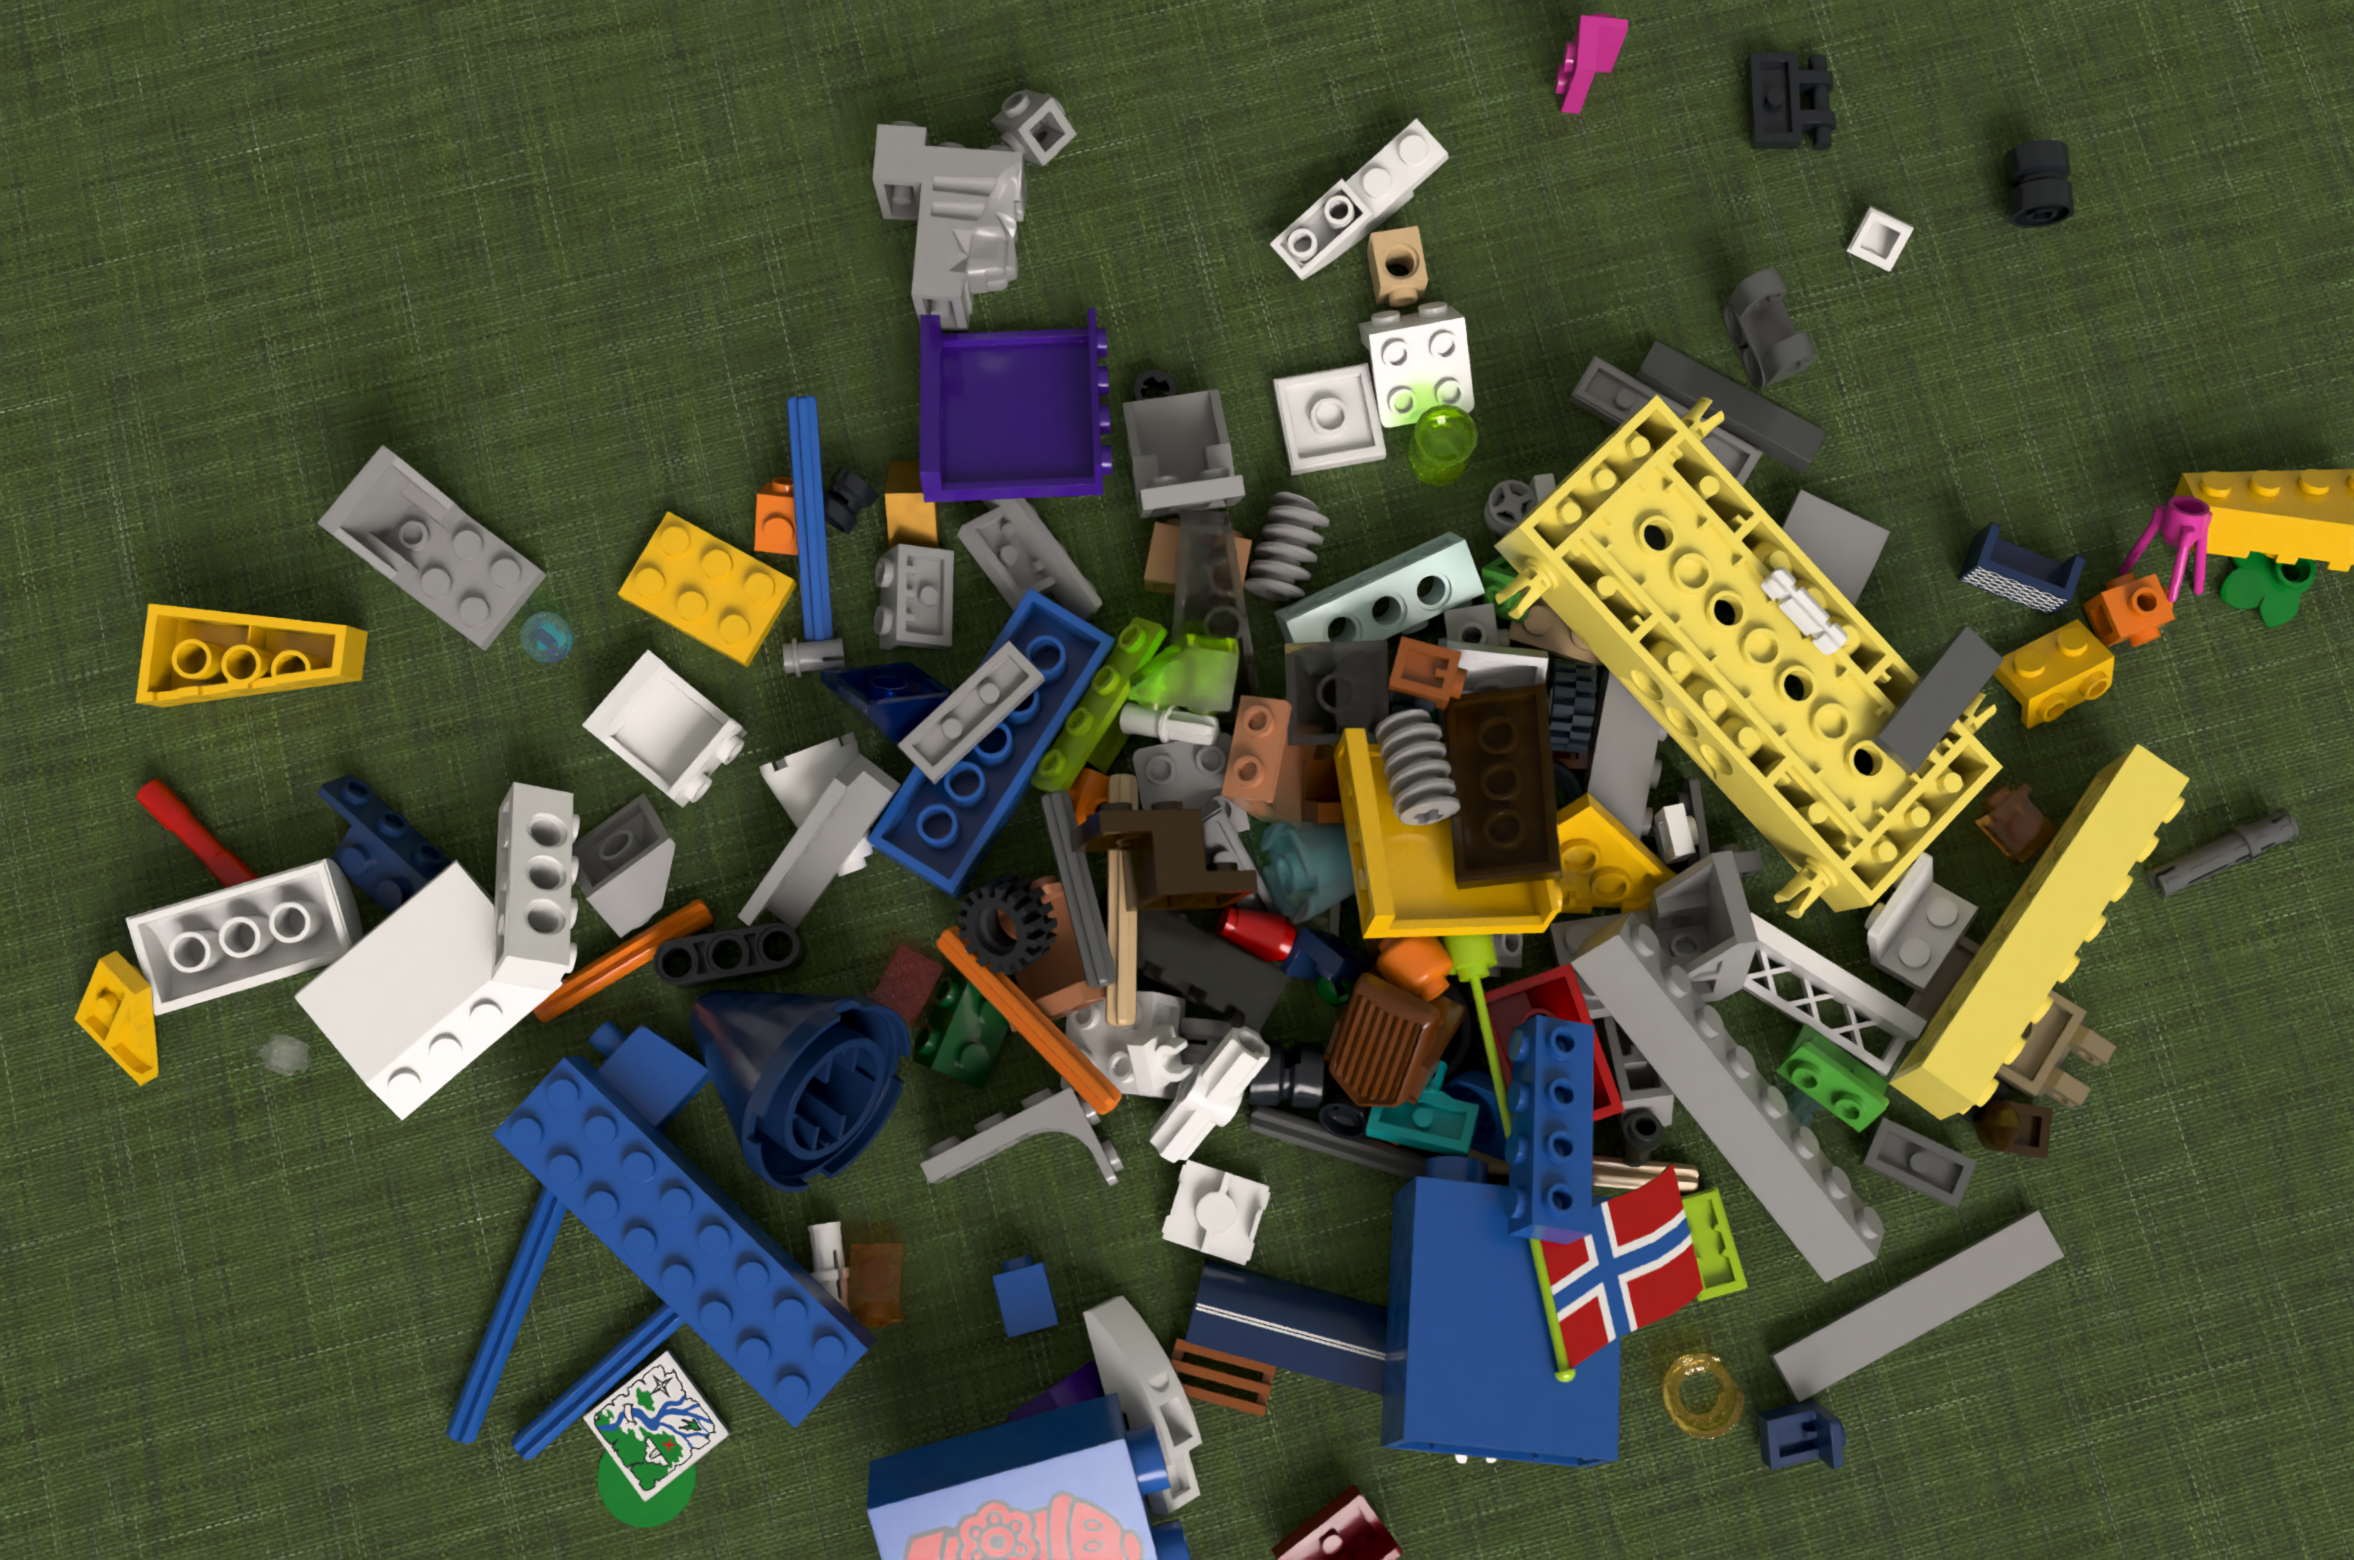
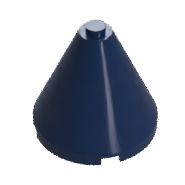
(801, 1076)

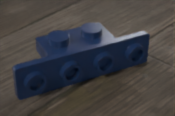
(380, 847)

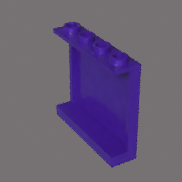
(1012, 413)

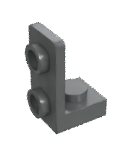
(1747, 862)

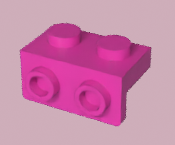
(1590, 51)

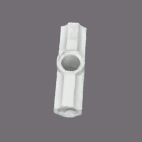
(1209, 1094)

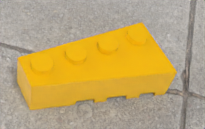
(2278, 513)
(226, 655)

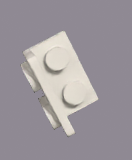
(1917, 926)
(1107, 1044)

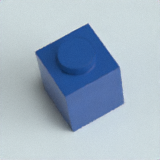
(1025, 1296)

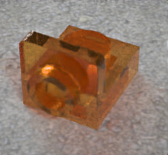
(2015, 822)
(876, 1283)

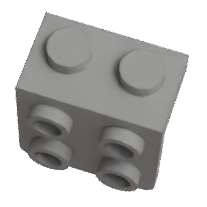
(1187, 775)

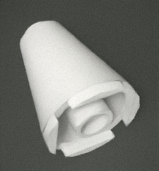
(805, 778)

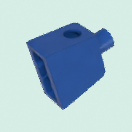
(649, 1071)

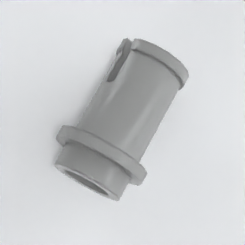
(813, 655)

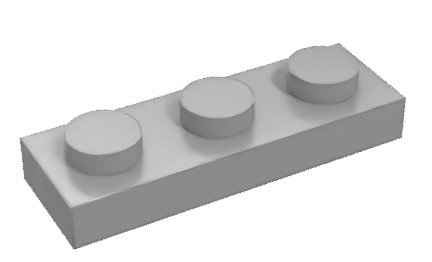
(971, 712)

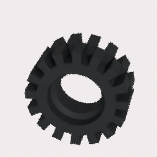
(1026, 913)

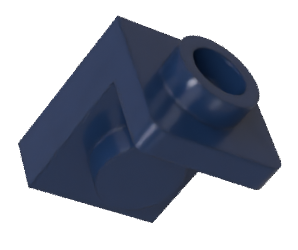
(1323, 954)

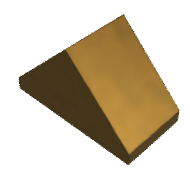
(908, 516)

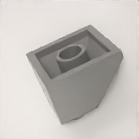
(626, 865)

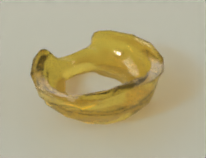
(1721, 1417)

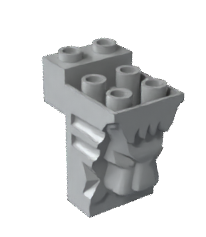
(963, 212)

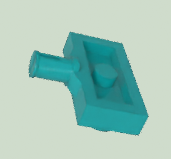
(1432, 1124)

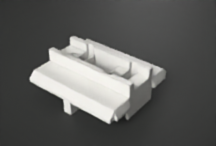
(1216, 1212)

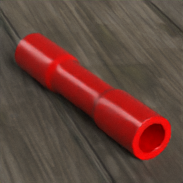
(177, 817)

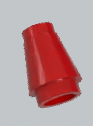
(1257, 932)

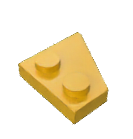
(121, 1016)

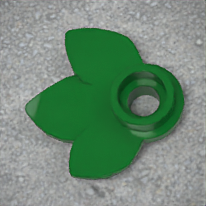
(2262, 585)

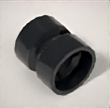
(2039, 184)
(1290, 1075)

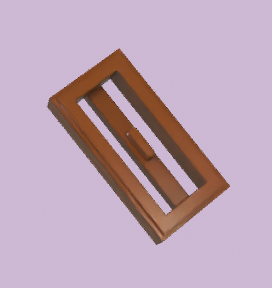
(1262, 1388)

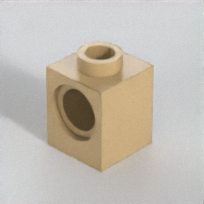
(1397, 247)

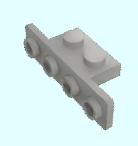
(1023, 554)

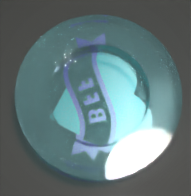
(547, 637)

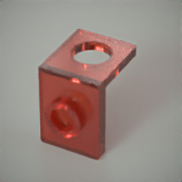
(908, 983)

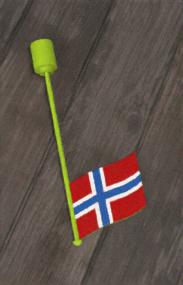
(1640, 1246)

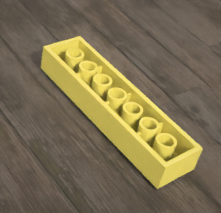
(2040, 934)

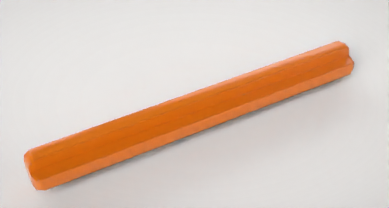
(1032, 1024)

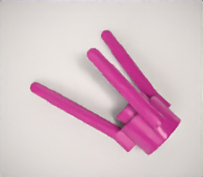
(2183, 523)

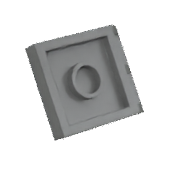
(1180, 454)
(431, 548)
(1698, 924)

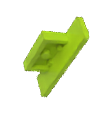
(1093, 729)

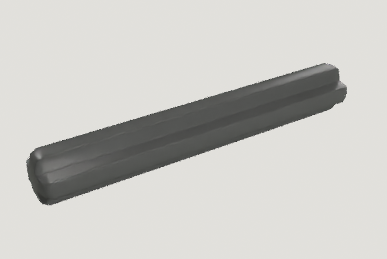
(1078, 891)
(1312, 1135)

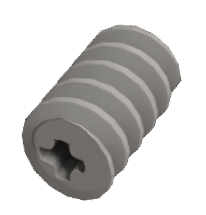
(1285, 548)
(1416, 768)

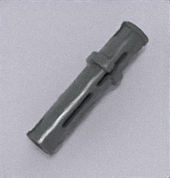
(2239, 845)

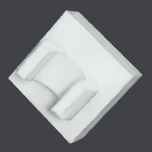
(1158, 1059)

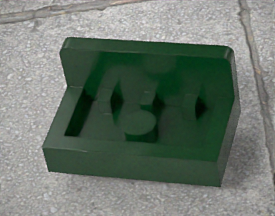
(961, 1032)

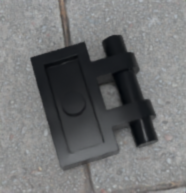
(1775, 101)

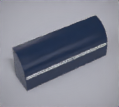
(1289, 1326)

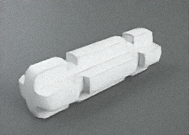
(1804, 611)

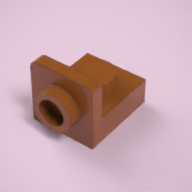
(1427, 672)

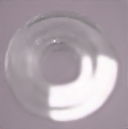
(285, 1054)

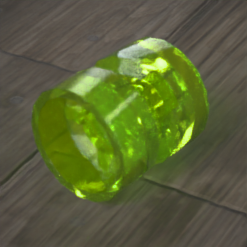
(1444, 434)

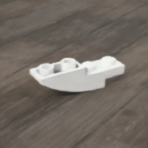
(1360, 203)
(1148, 1393)

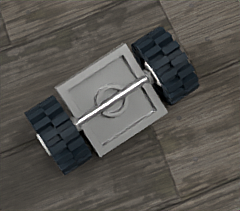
(1493, 667)

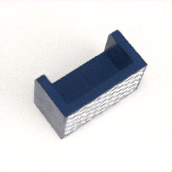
(2019, 572)

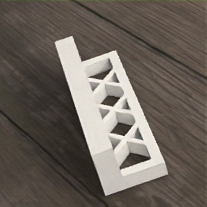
(1835, 984)

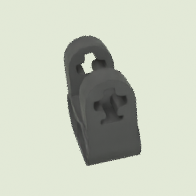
(1764, 330)

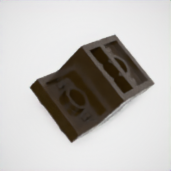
(1163, 857)

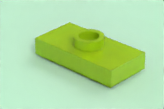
(1713, 1244)

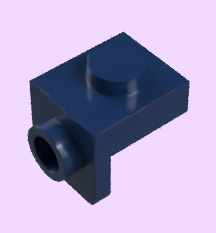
(1800, 1435)

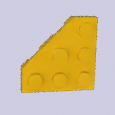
(1604, 861)

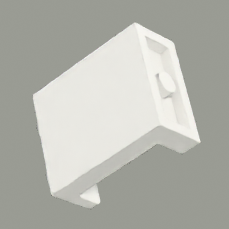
(666, 730)

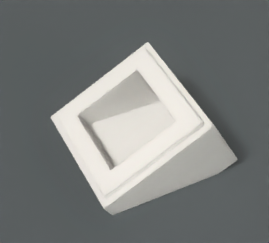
(1880, 238)

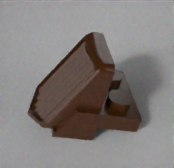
(1389, 1042)

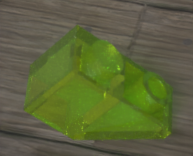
(1191, 674)

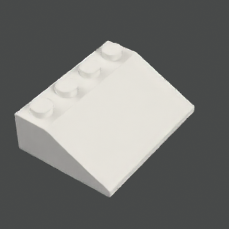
(419, 993)

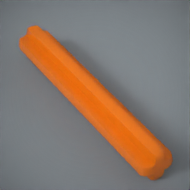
(623, 959)

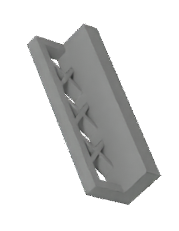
(822, 843)

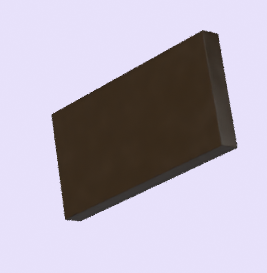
(1504, 787)

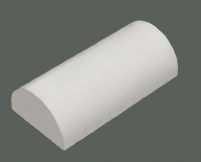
(245, 935)

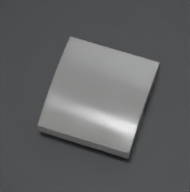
(1835, 541)

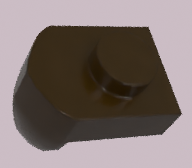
(2014, 1128)

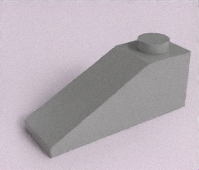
(1635, 1078)

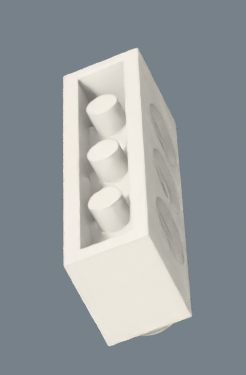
(534, 850)

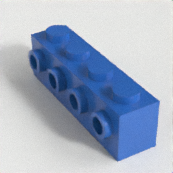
(1550, 1130)

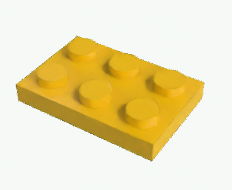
(707, 589)

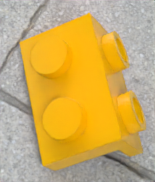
(2056, 672)

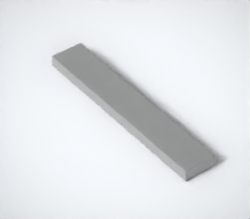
(1916, 1305)

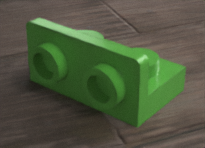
(1833, 1078)

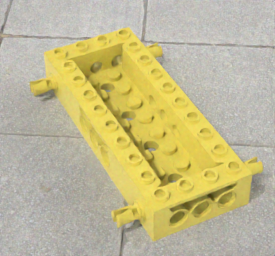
(1724, 684)

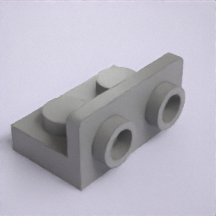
(915, 597)

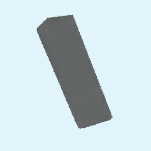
(1745, 413)

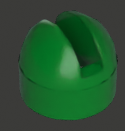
(1328, 993)

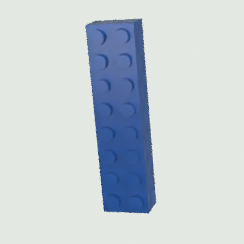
(685, 1238)

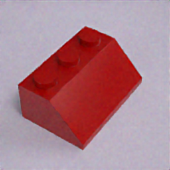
(1554, 996)

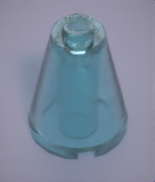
(1307, 867)

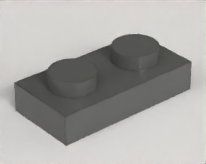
(1917, 1162)

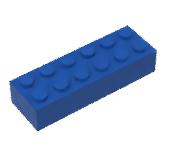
(952, 825)

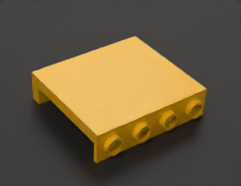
(1408, 871)

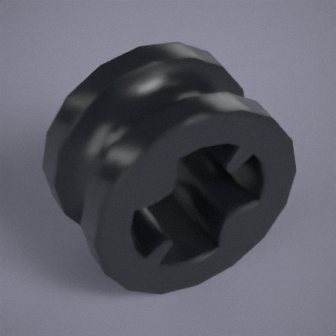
(1159, 379)

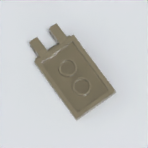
(2047, 1041)

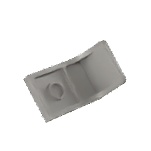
(1042, 1113)

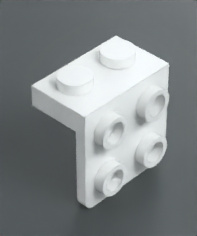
(1418, 362)

